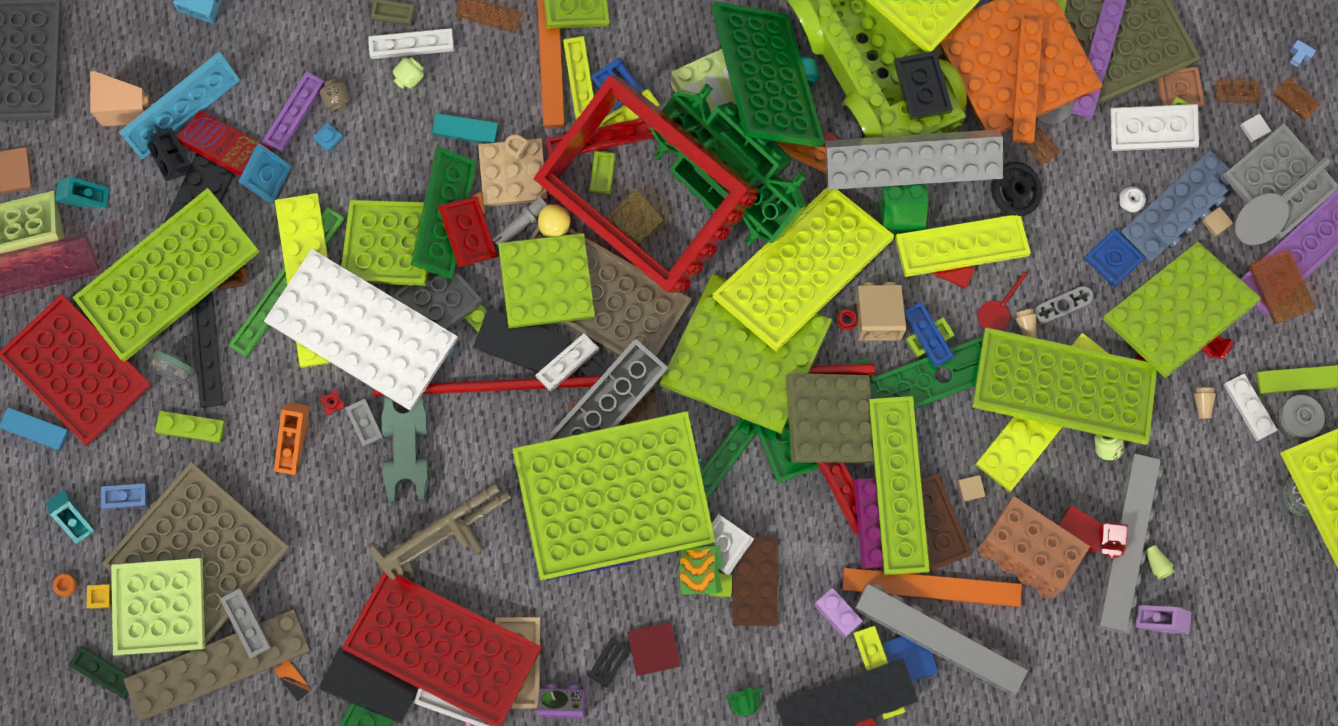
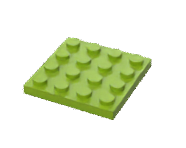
(382, 242)
(546, 280)

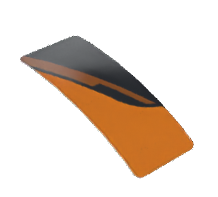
(292, 680)

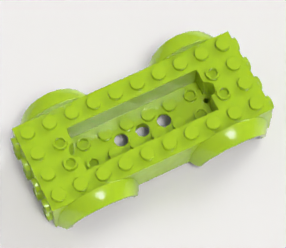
(873, 100)

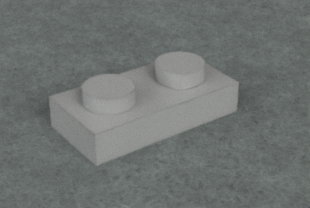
(364, 423)

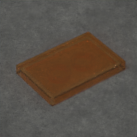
(1282, 287)

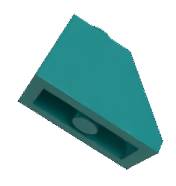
(81, 193)
(69, 516)

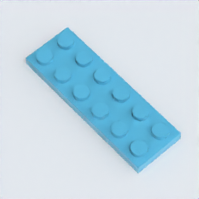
(181, 103)

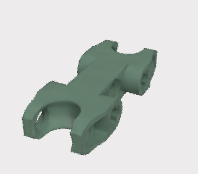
(406, 465)

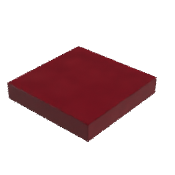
(653, 649)

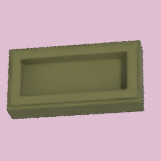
(392, 12)

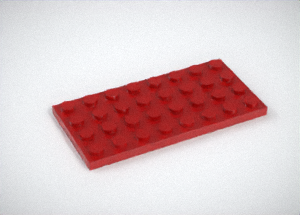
(442, 648)

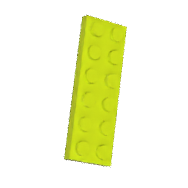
(962, 245)

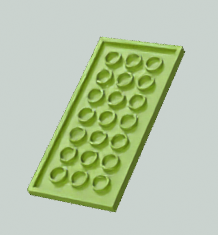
(166, 275)
(1065, 386)

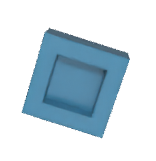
(327, 137)

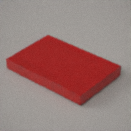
(467, 231)

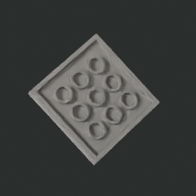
(1274, 169)

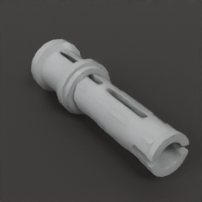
(528, 216)

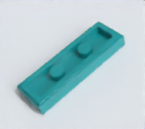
(465, 129)

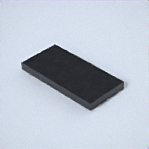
(524, 346)
(368, 686)

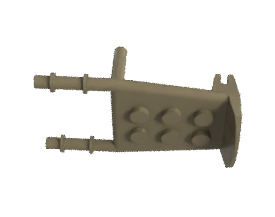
(440, 530)

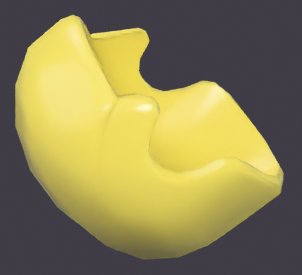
(554, 221)

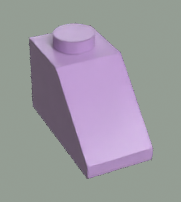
(1164, 619)

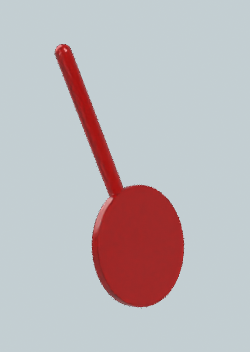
(995, 313)

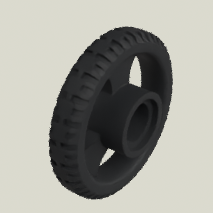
(1023, 185)

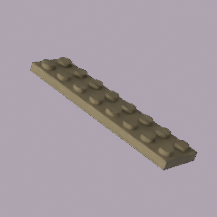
(213, 668)

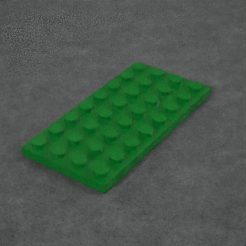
(767, 75)

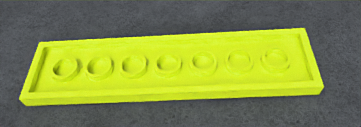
(300, 232)
(1022, 441)

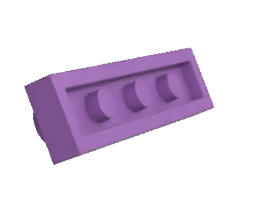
(293, 112)

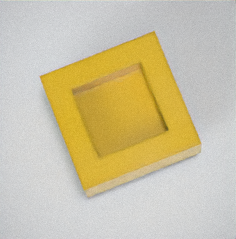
(99, 596)

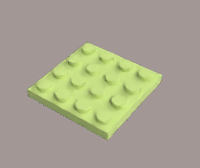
(158, 606)

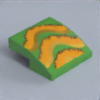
(700, 570)

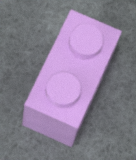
(838, 613)

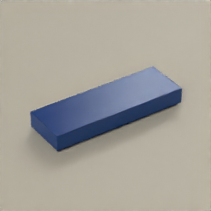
(928, 334)

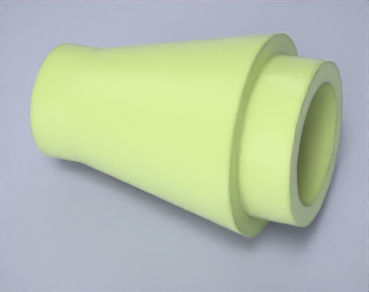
(1159, 563)

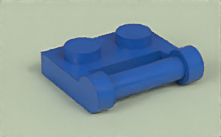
(618, 64)

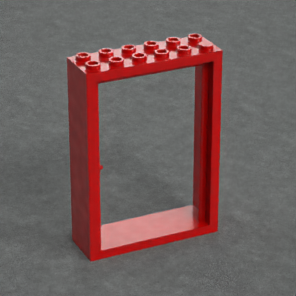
(715, 229)

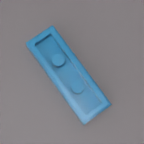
(34, 429)

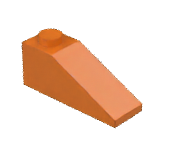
(291, 437)

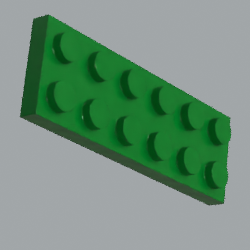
(448, 182)

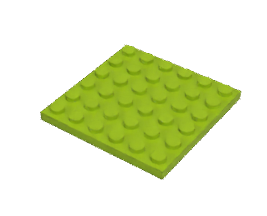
(734, 368)

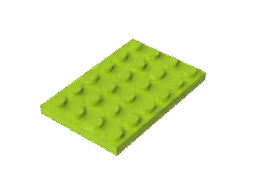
(1181, 309)

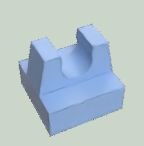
(1301, 52)

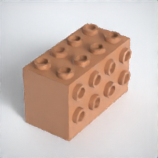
(1033, 548)

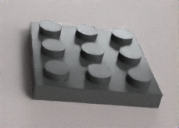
(441, 300)

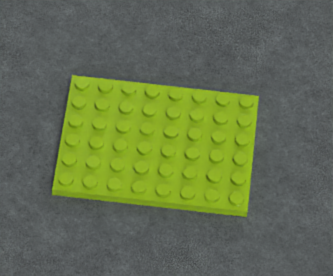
(613, 495)

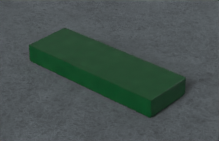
(100, 671)

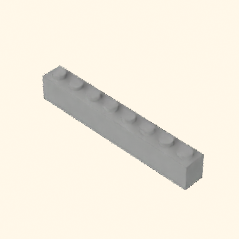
(1123, 571)
(940, 639)

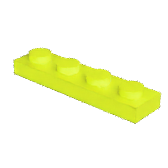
(578, 73)
(873, 656)

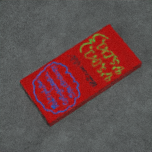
(218, 142)

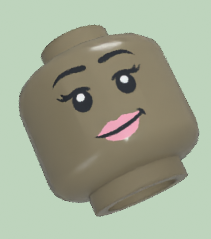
(335, 95)

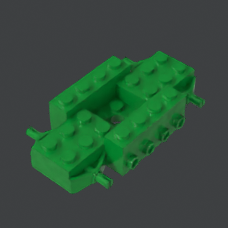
(755, 159)

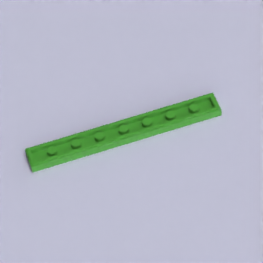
(254, 326)

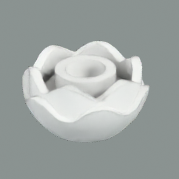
(1132, 205)

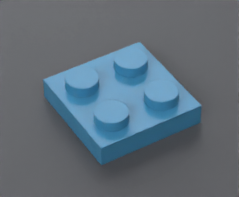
(265, 173)

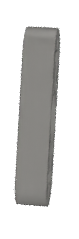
(1066, 297)

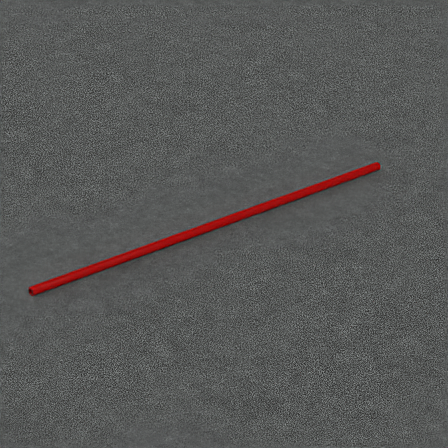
(589, 381)

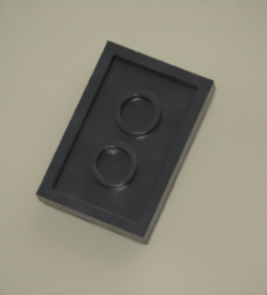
(923, 85)

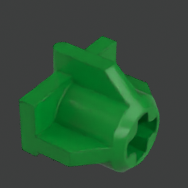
(745, 702)

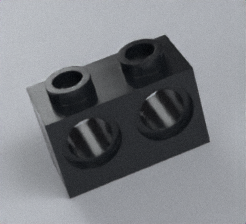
(168, 154)

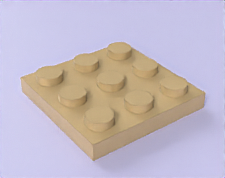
(507, 179)

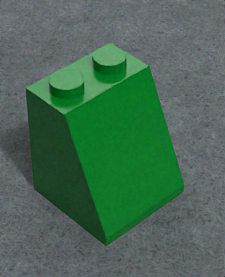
(903, 208)

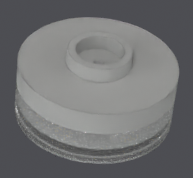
(1300, 418)

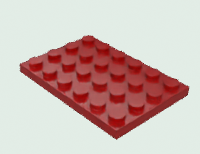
(74, 370)

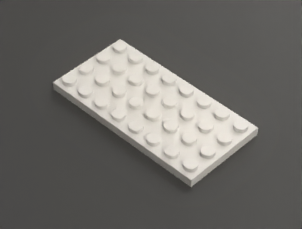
(361, 329)

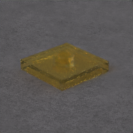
(636, 217)

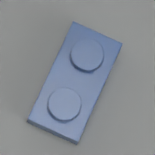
(124, 496)

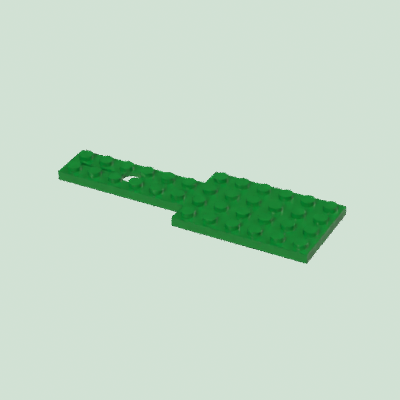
(910, 380)

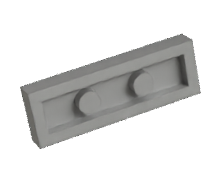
(245, 623)

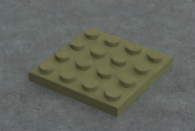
(829, 418)

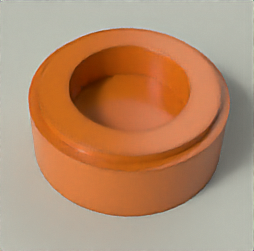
(64, 585)

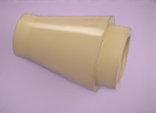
(1027, 323)
(1204, 402)

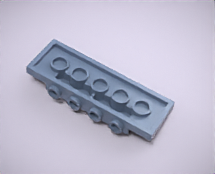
(1179, 208)

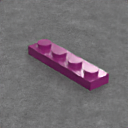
(868, 523)

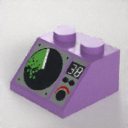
(561, 702)

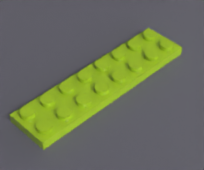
(898, 486)

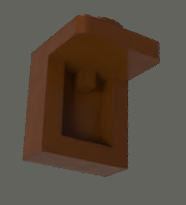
(236, 280)

